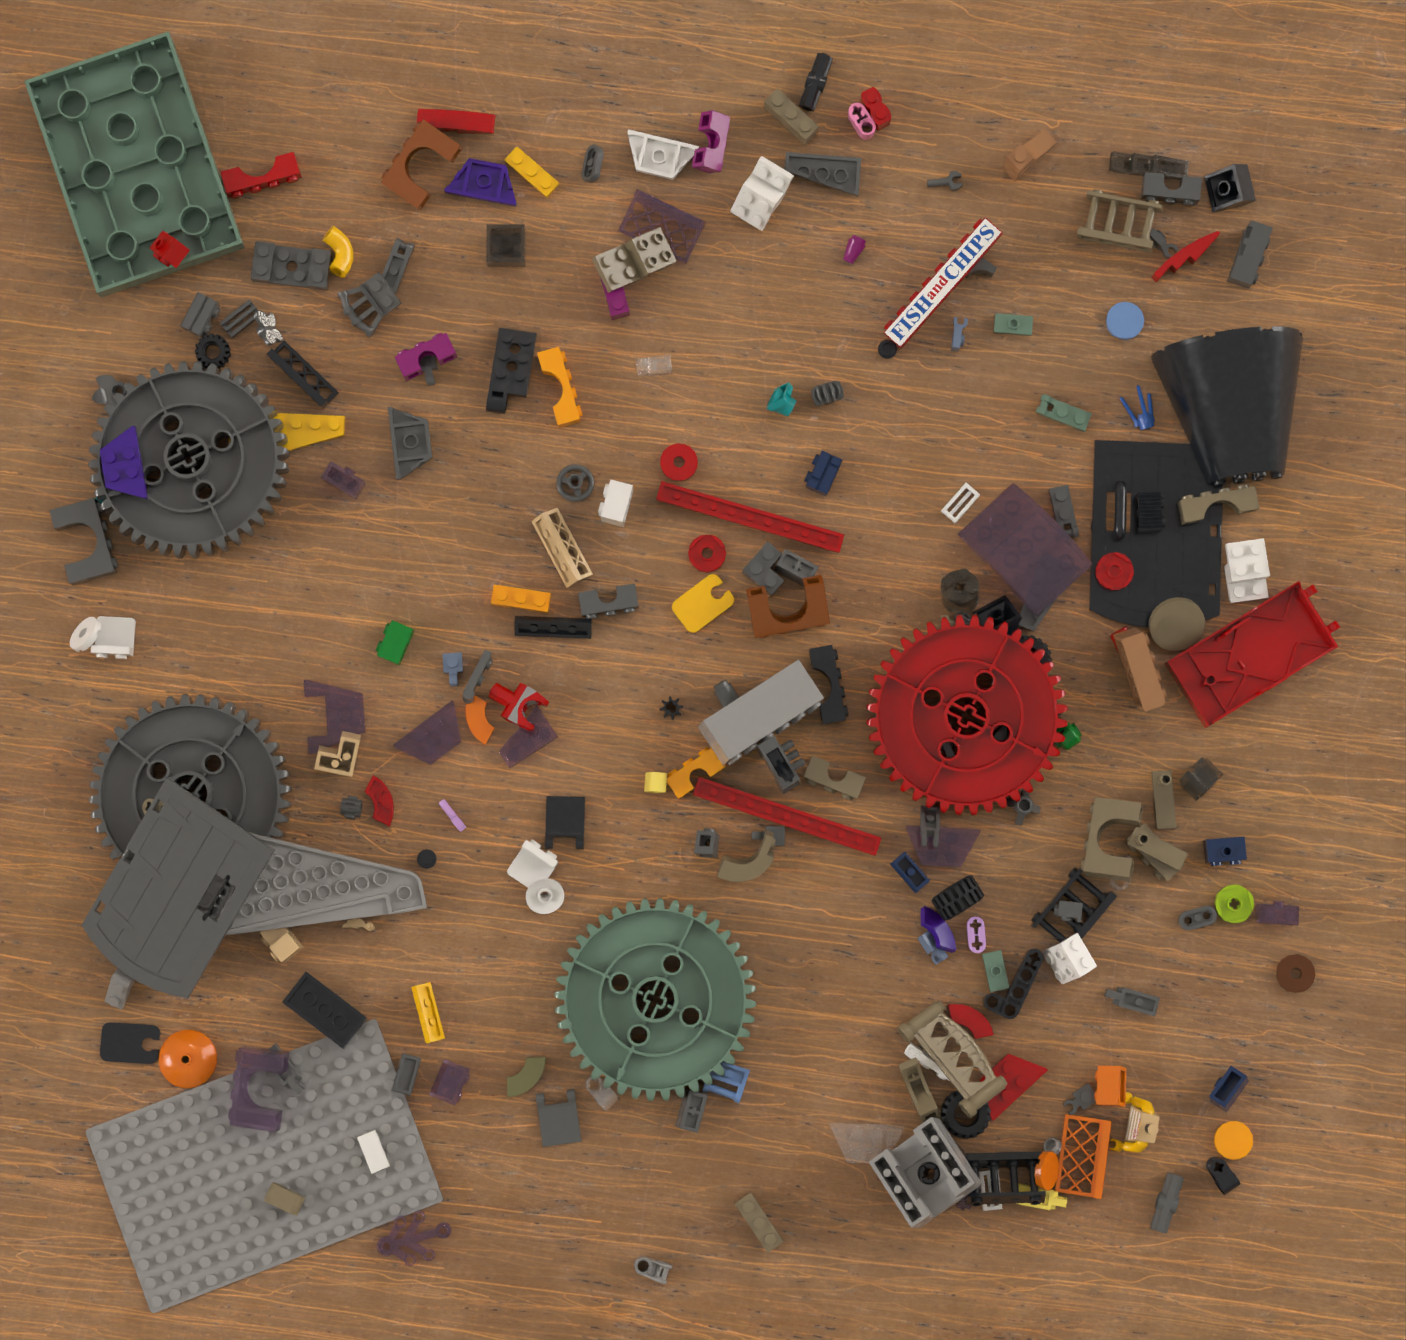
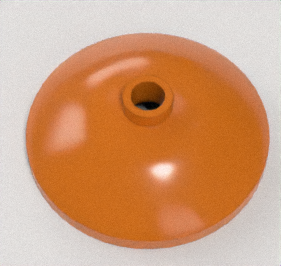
(201, 1056)

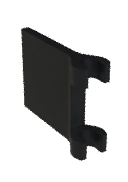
(565, 819)

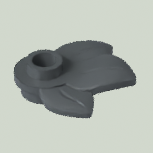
(108, 388)

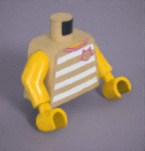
(1141, 1126)

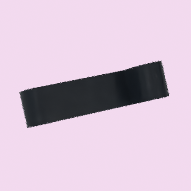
(1016, 982)

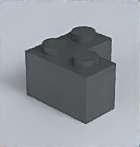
(760, 571)

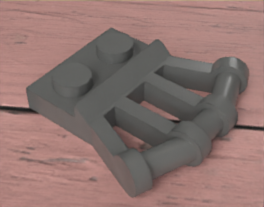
(380, 296)

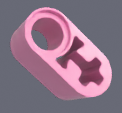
(866, 120)

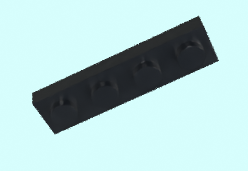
(553, 627)

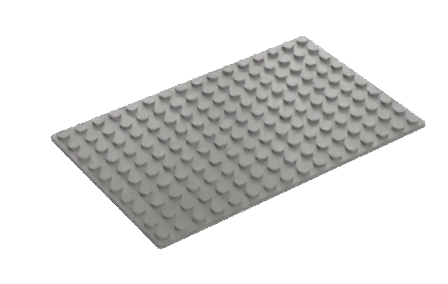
(196, 1186)

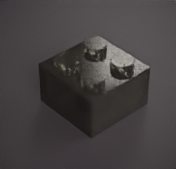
(506, 245)

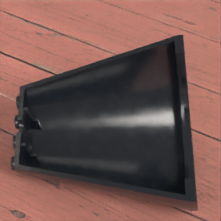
(1235, 399)

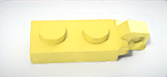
(1051, 1200)

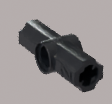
(815, 82)

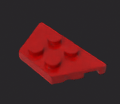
(1019, 1077)

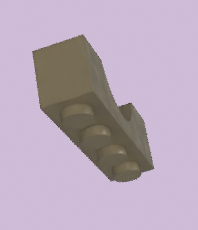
(1240, 500)

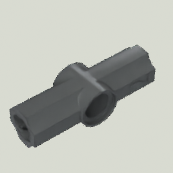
(1167, 1202)

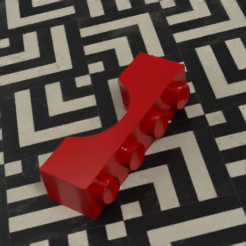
(284, 170)

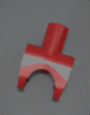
(517, 703)

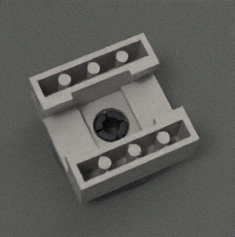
(907, 1167)

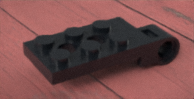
(510, 382)

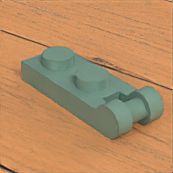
(1064, 413)

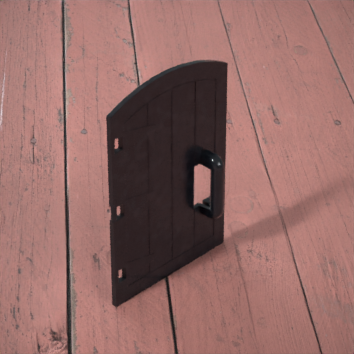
(1165, 563)

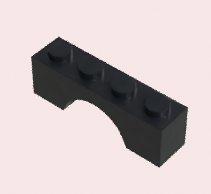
(823, 660)

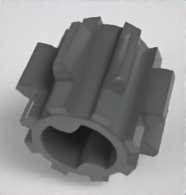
(351, 807)

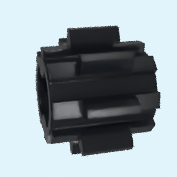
(667, 712)

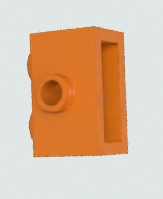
(1110, 1086)

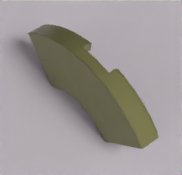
(527, 1077)

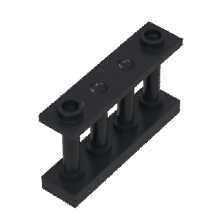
(1092, 914)
(1008, 1160)

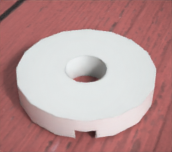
(85, 634)

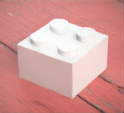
(616, 503)

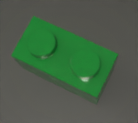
(394, 642)

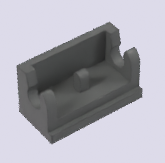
(795, 567)
(691, 1110)

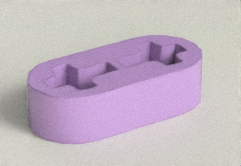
(980, 933)

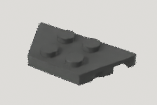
(409, 441)

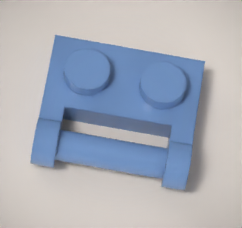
(733, 1075)

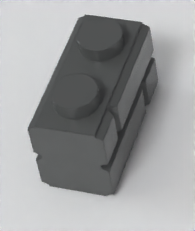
(201, 315)

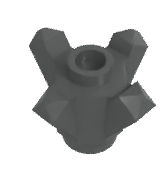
(1023, 807)

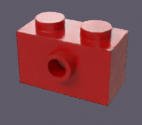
(168, 250)

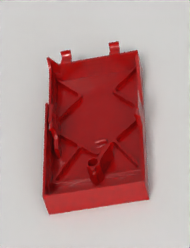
(1252, 654)

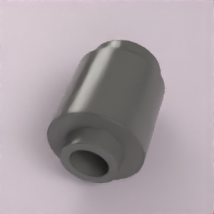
(725, 693)

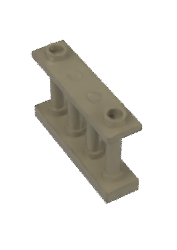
(1124, 240)

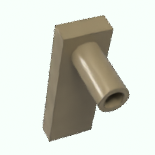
(1163, 799)
(1157, 848)

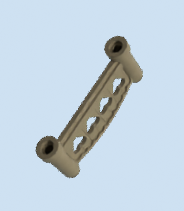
(974, 1093)

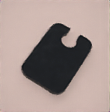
(124, 1043)

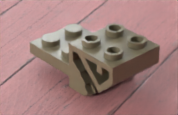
(634, 260)

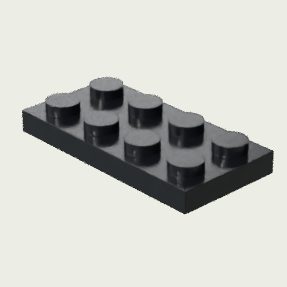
(324, 1010)

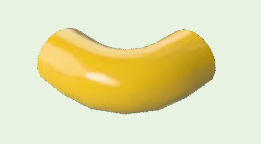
(343, 251)

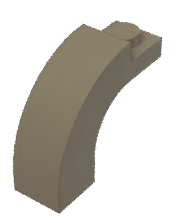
(747, 869)
(919, 1090)

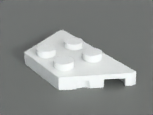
(659, 155)

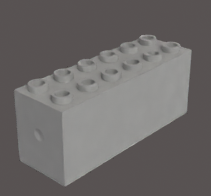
(761, 713)

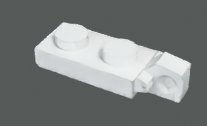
(925, 1060)

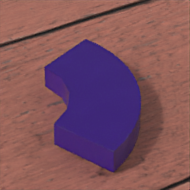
(939, 929)

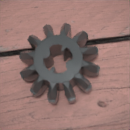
(827, 393)

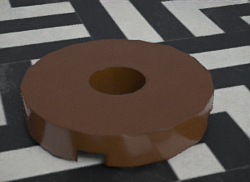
(1284, 973)

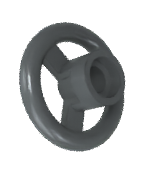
(561, 479)

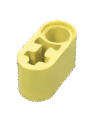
(655, 782)

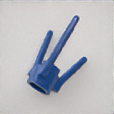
(1146, 419)

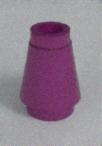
(854, 248)

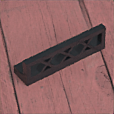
(295, 376)

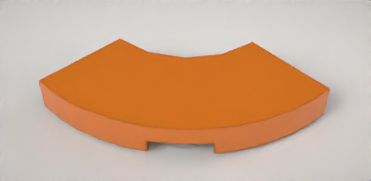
(477, 720)

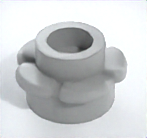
(1053, 1145)

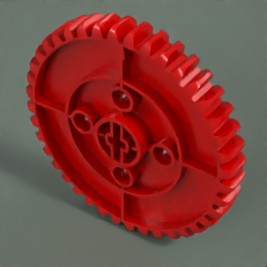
(982, 766)

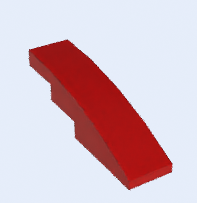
(458, 121)
(1190, 253)

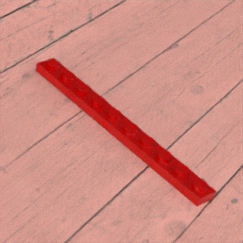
(750, 517)
(787, 816)

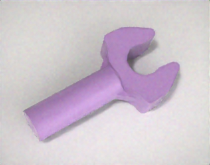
(452, 815)

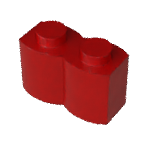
(877, 110)

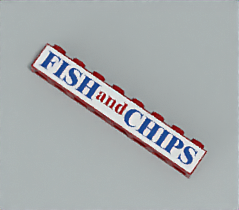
(942, 284)

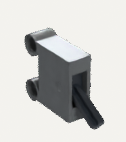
(780, 764)

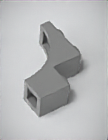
(119, 989)

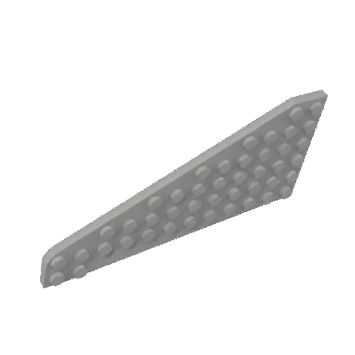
(318, 887)

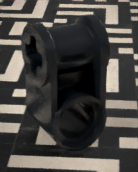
(1224, 1177)

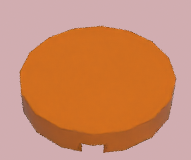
(1047, 1170)

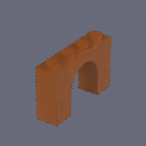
(398, 177)
(812, 613)

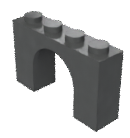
(101, 562)

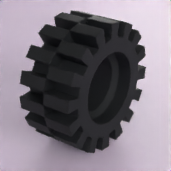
(212, 340)

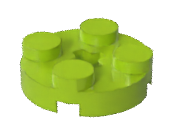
(1243, 910)

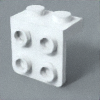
(115, 637)
(532, 864)
(1069, 959)

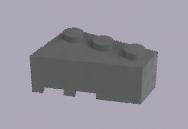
(1250, 254)

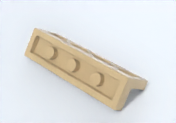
(558, 548)

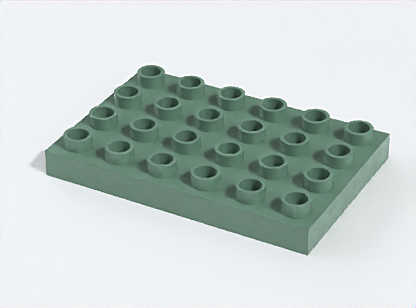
(133, 162)

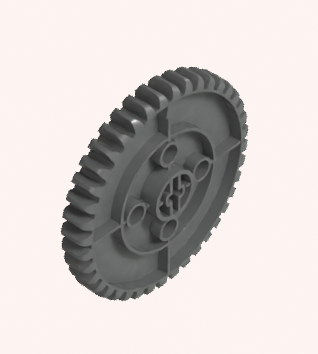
(240, 475)
(184, 741)

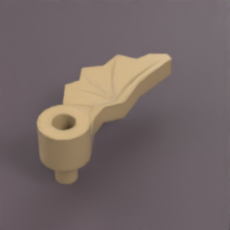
(357, 923)

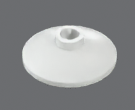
(544, 903)

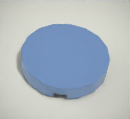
(1124, 320)

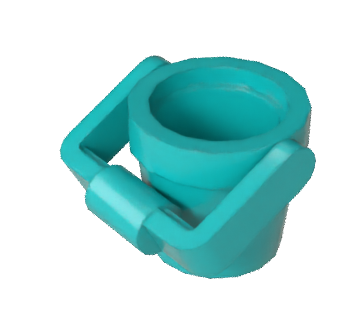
(781, 400)

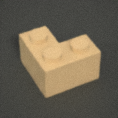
(339, 760)
(282, 943)

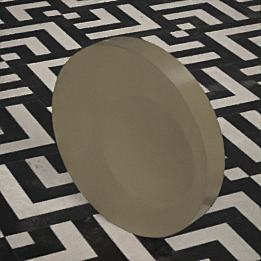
(1176, 624)

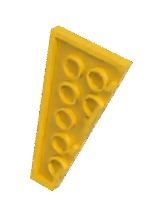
(309, 429)

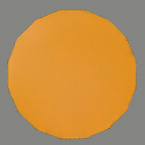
(1233, 1140)

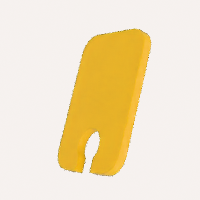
(697, 605)

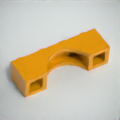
(552, 364)

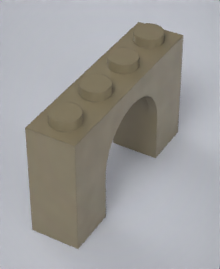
(1106, 813)

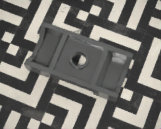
(272, 260)

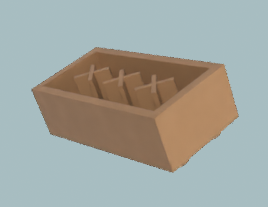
(1139, 669)

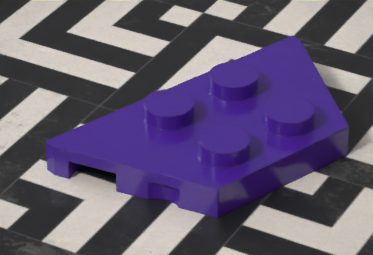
(483, 182)
(123, 465)

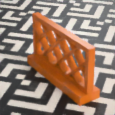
(1100, 1156)

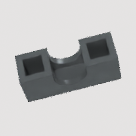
(1155, 189)
(593, 606)

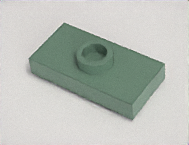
(1013, 324)
(995, 971)

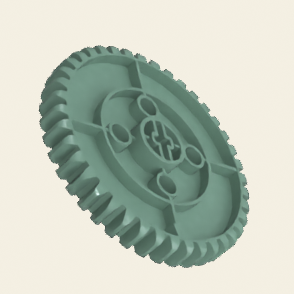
(674, 1050)

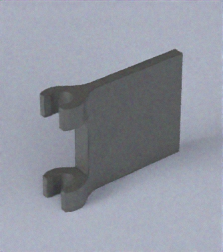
(558, 1120)

